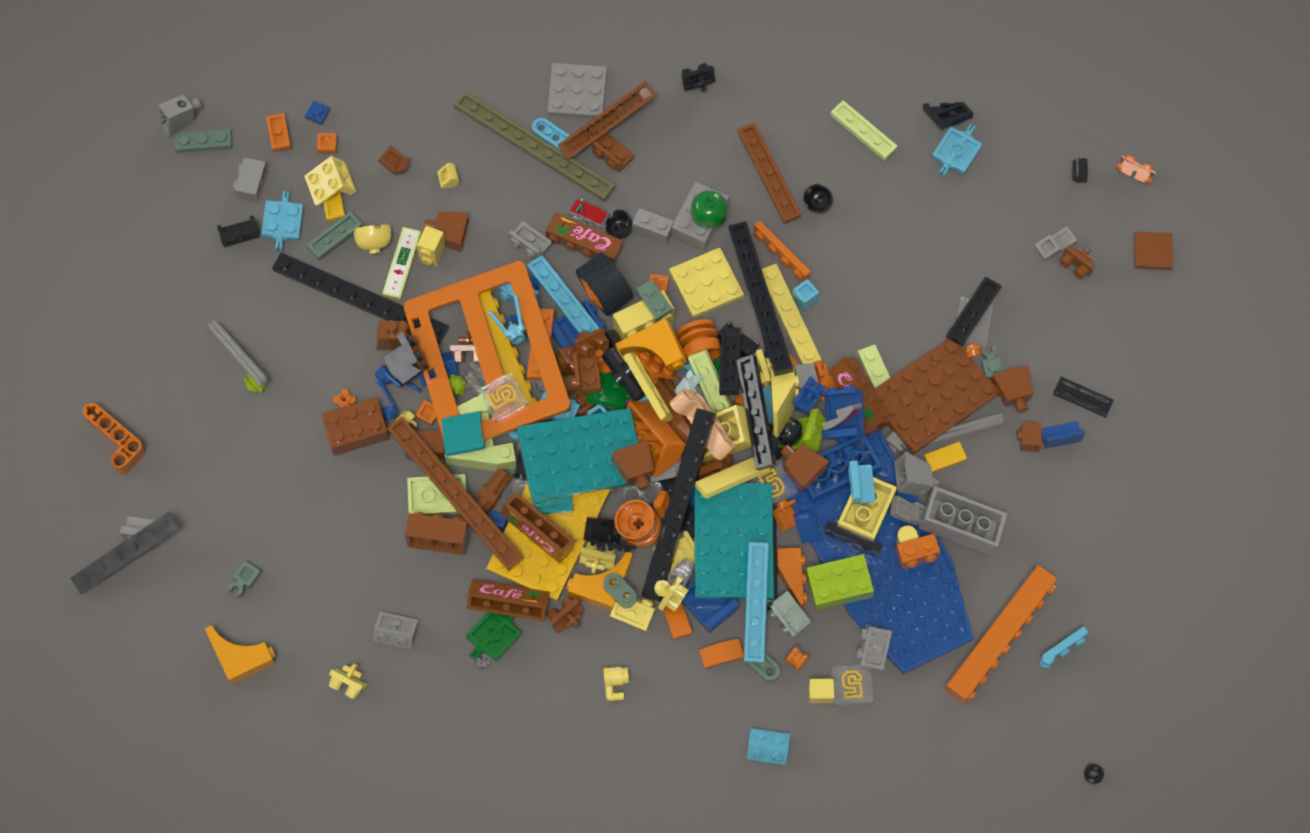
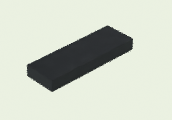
(1083, 397)
(853, 539)

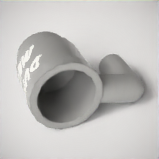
(684, 570)

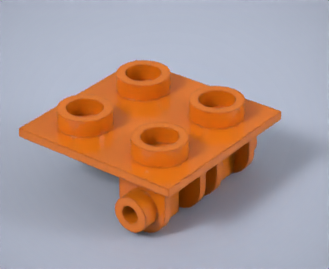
(655, 366)

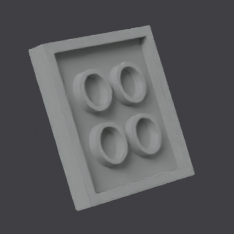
(576, 90)

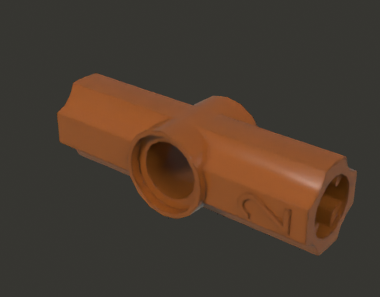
(490, 494)

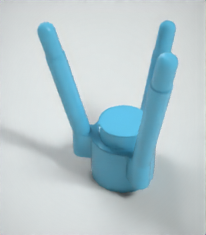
(514, 331)

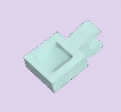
(689, 382)

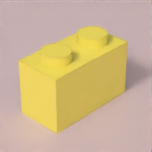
(431, 246)

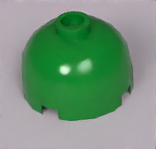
(709, 209)

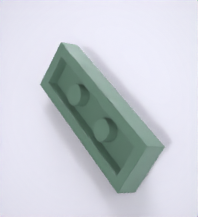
(203, 140)
(334, 235)

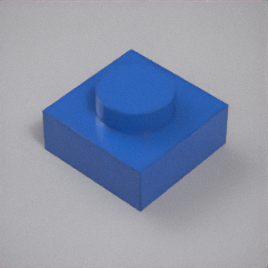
(317, 112)

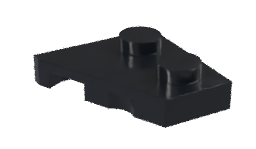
(948, 113)

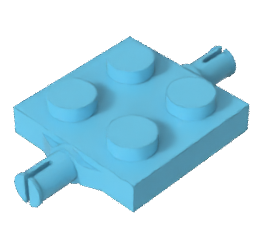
(957, 150)
(282, 220)

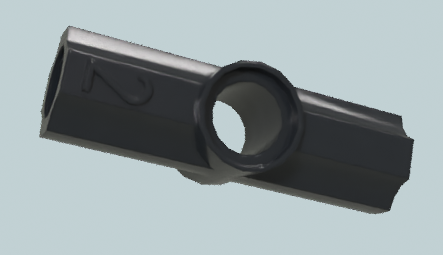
(623, 374)

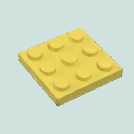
(706, 283)

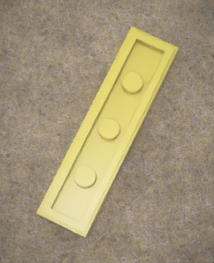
(648, 387)
(728, 478)

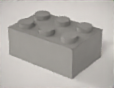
(685, 229)

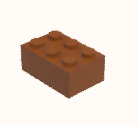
(355, 426)
(437, 533)

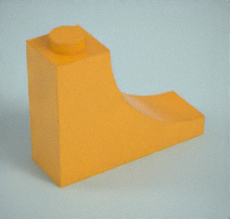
(659, 340)
(590, 587)
(240, 661)

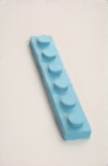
(561, 295)
(755, 602)

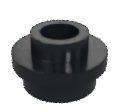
(1096, 768)

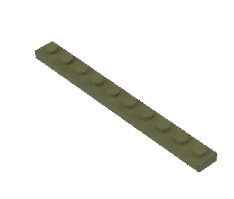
(534, 146)

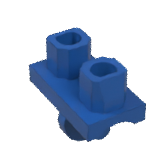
(808, 396)

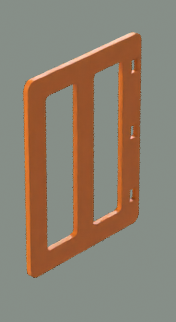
(468, 293)

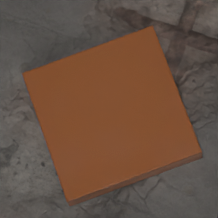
(1153, 250)

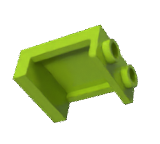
(811, 431)

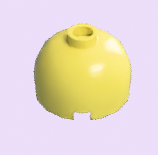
(372, 237)

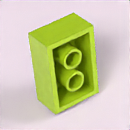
(839, 582)

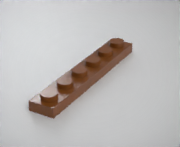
(769, 173)

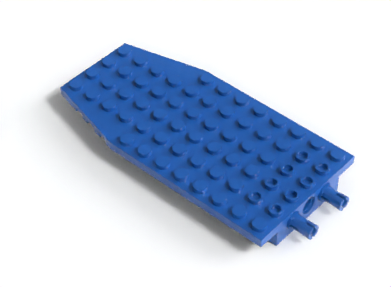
(914, 603)

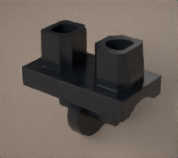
(698, 78)

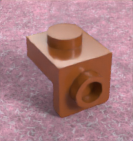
(393, 161)

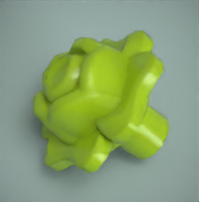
(457, 384)
(252, 385)

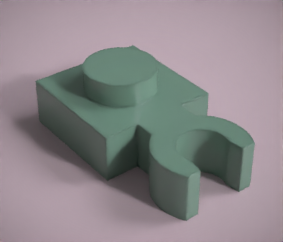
(991, 364)
(245, 576)

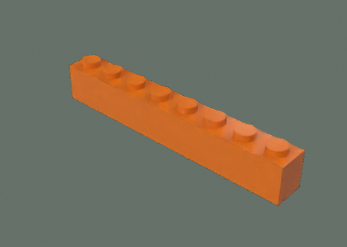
(1000, 635)

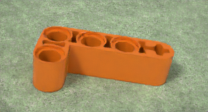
(111, 433)

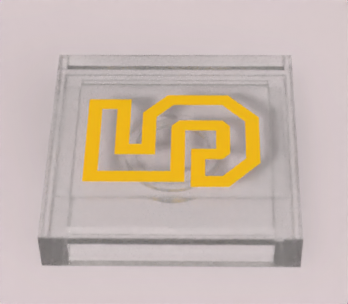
(503, 397)
(781, 483)
(852, 685)

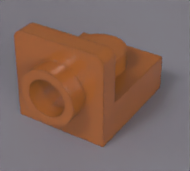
(581, 401)

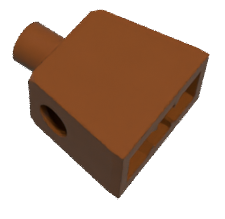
(454, 228)
(388, 332)
(1014, 387)
(634, 464)
(803, 465)

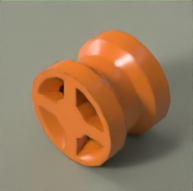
(797, 658)

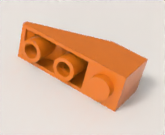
(790, 571)

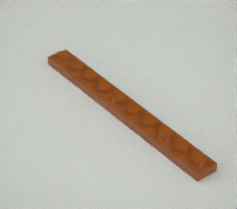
(455, 493)

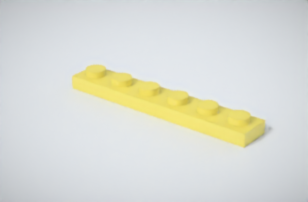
(790, 315)

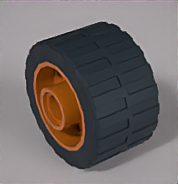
(604, 284)

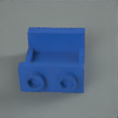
(563, 331)
(839, 399)
(709, 612)

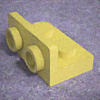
(638, 615)

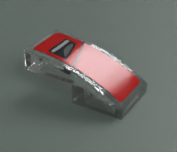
(590, 213)

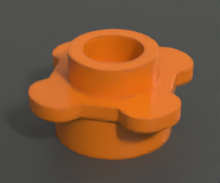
(973, 350)
(344, 394)

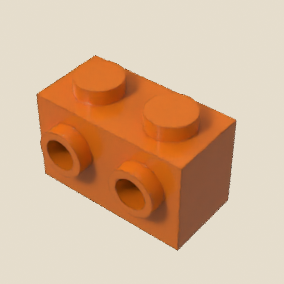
(917, 551)

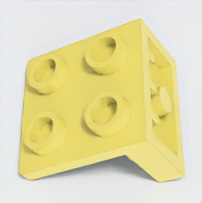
(329, 179)

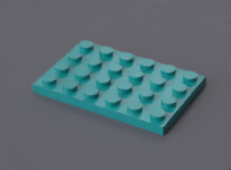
(575, 453)
(722, 536)

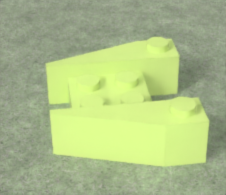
(491, 456)

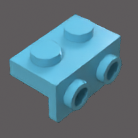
(768, 746)

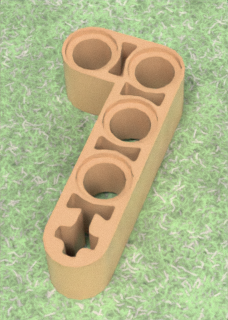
(685, 404)

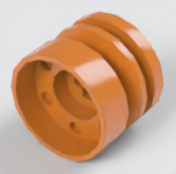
(698, 337)
(631, 516)

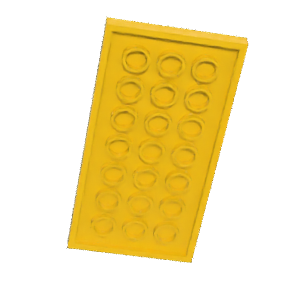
(538, 568)

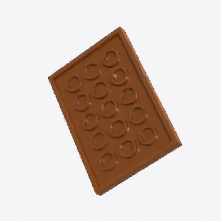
(934, 395)

